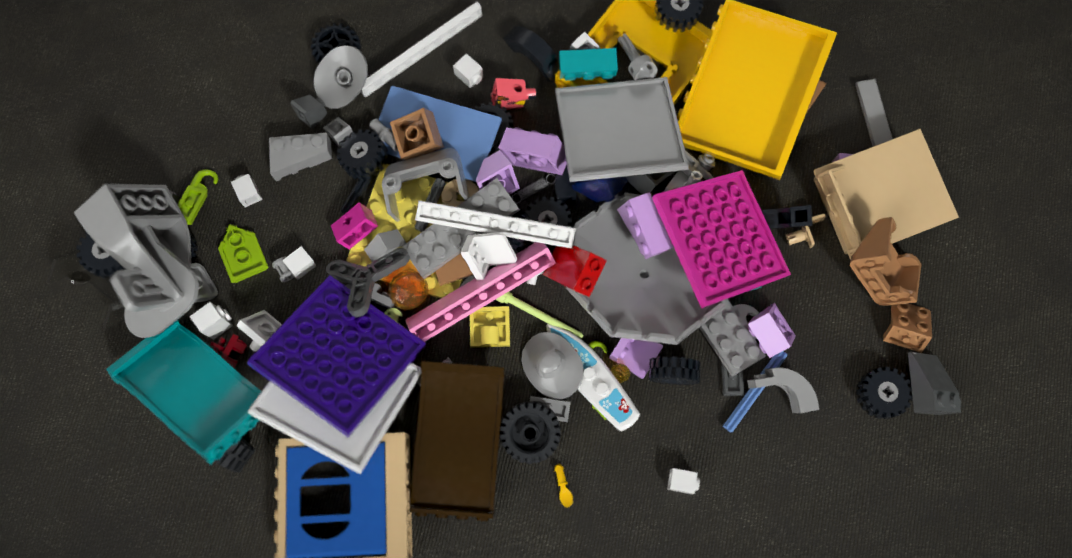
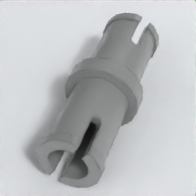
(384, 133)

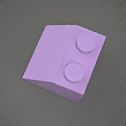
(497, 167)
(771, 331)

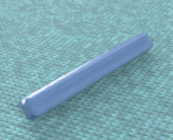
(751, 395)

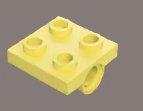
(490, 327)

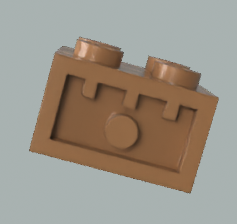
(909, 327)

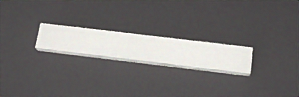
(421, 49)
(491, 223)

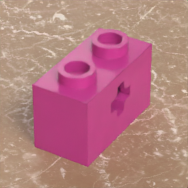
(354, 226)

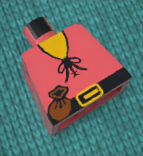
(511, 93)

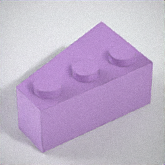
(645, 225)

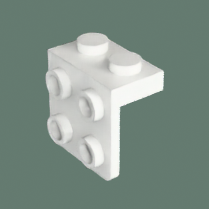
(487, 250)

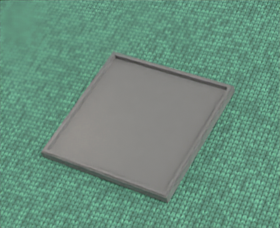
(620, 129)

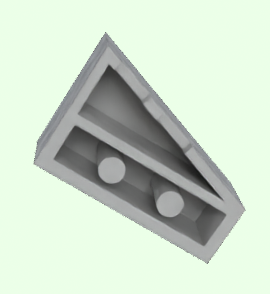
(297, 152)

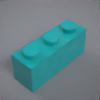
(588, 64)

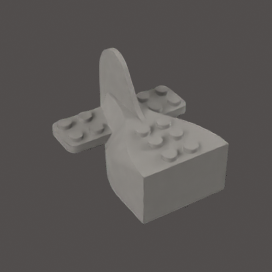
(153, 243)

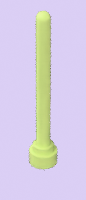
(508, 298)

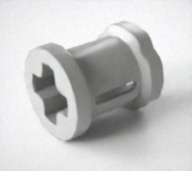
(283, 270)

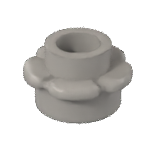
(706, 161)

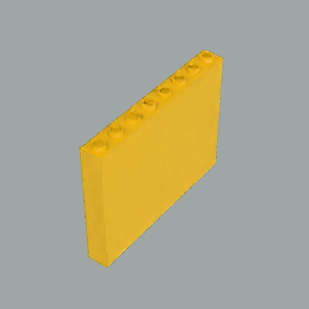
(753, 87)

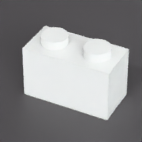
(212, 320)

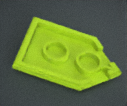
(241, 254)

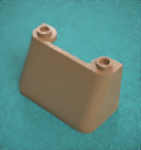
(884, 273)

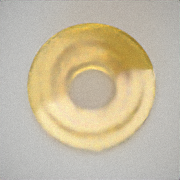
(621, 372)

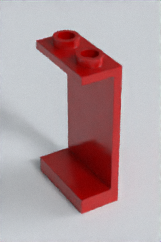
(576, 269)

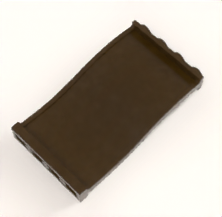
(457, 440)

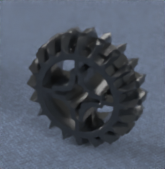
(329, 38)

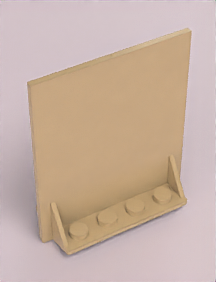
(885, 182)

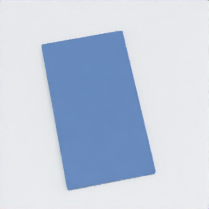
(460, 127)

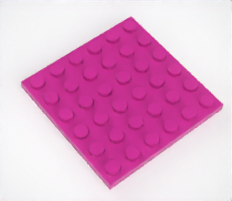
(721, 237)

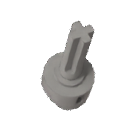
(641, 66)

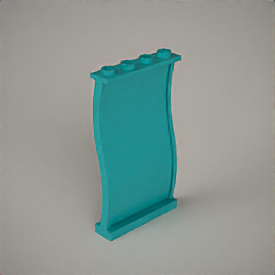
(189, 389)

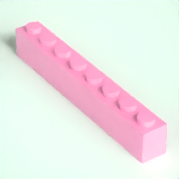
(480, 292)

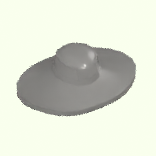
(340, 76)
(552, 365)

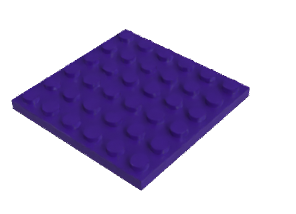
(336, 360)

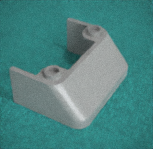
(445, 162)

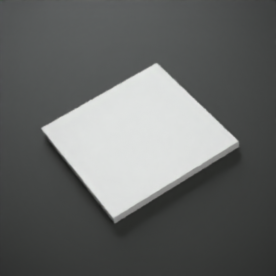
(300, 423)

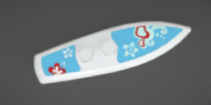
(600, 384)

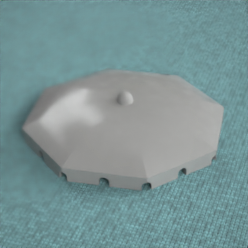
(637, 294)

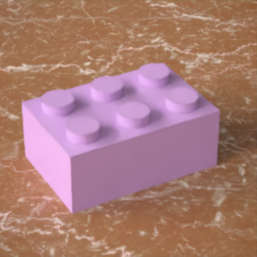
(534, 150)

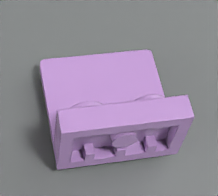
(635, 355)

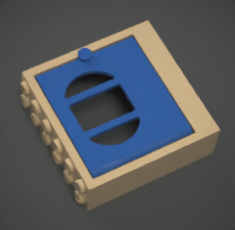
(370, 503)

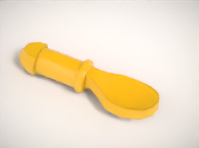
(565, 494)

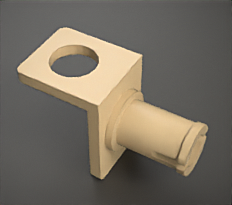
(804, 234)

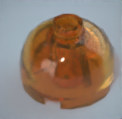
(408, 290)

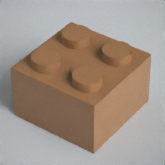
(416, 134)

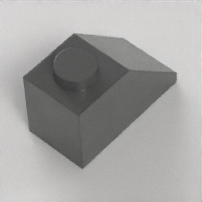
(309, 110)

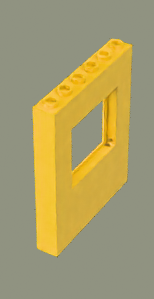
(637, 20)

